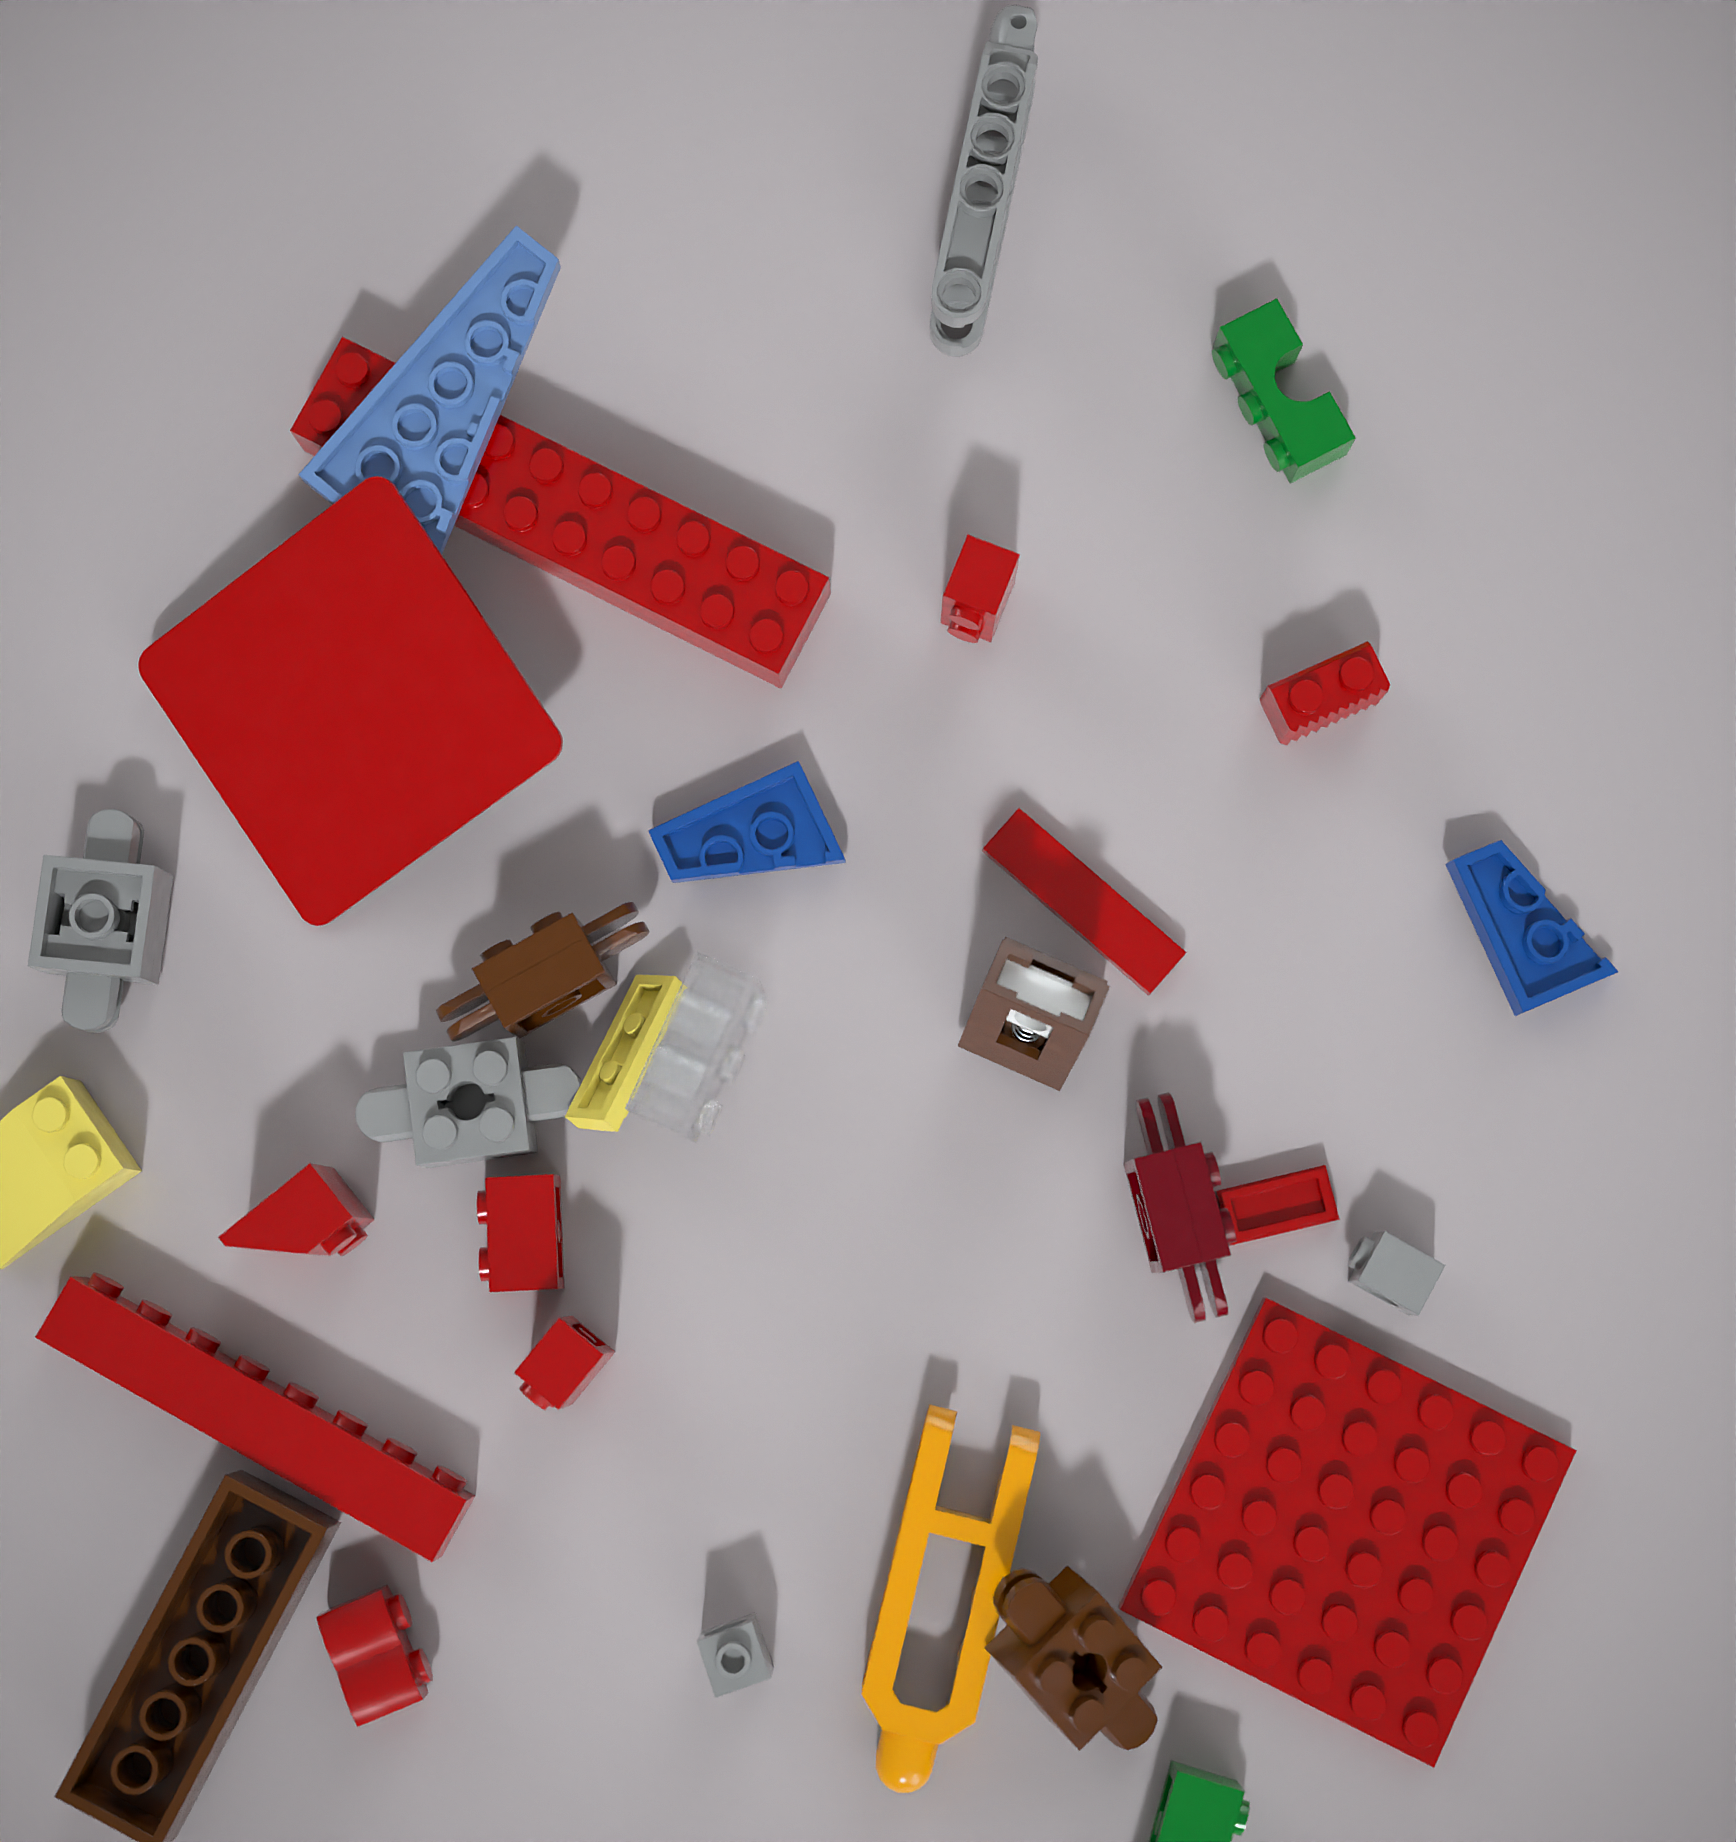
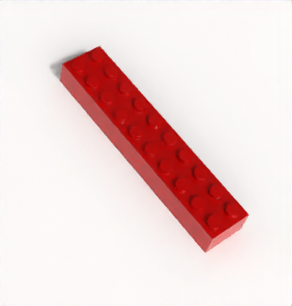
(610, 535)

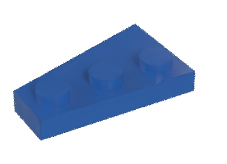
(750, 831)

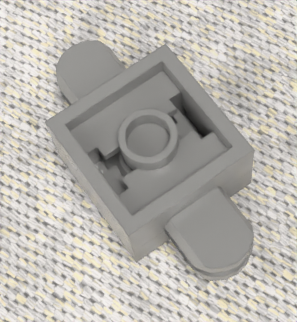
(101, 920)
(468, 1102)

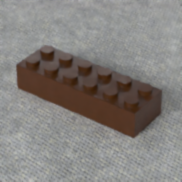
(198, 1659)

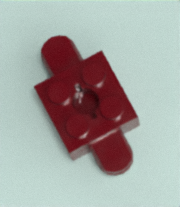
(1180, 1208)

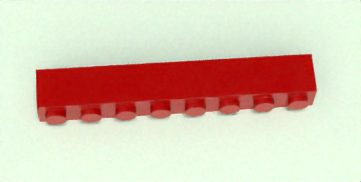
(257, 1416)

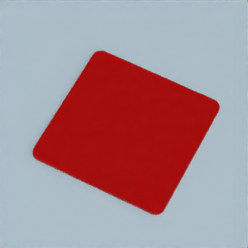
(349, 702)

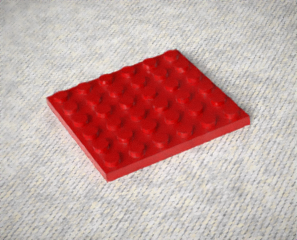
(1347, 1531)

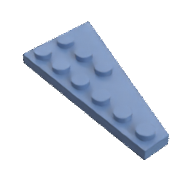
(445, 393)

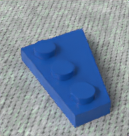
(1523, 934)

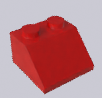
(304, 1216)

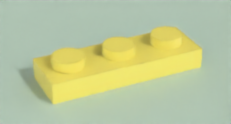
(623, 1054)

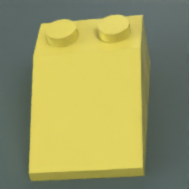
(55, 1164)

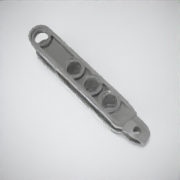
(978, 213)

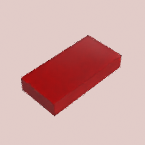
(1279, 1204)

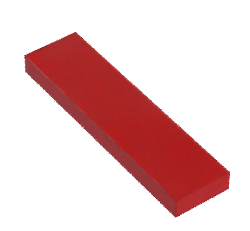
(1083, 901)

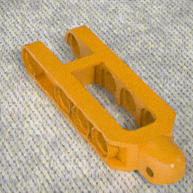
(908, 1732)

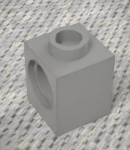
(1394, 1271)
(735, 1655)

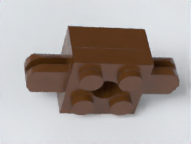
(543, 973)
(1074, 1658)

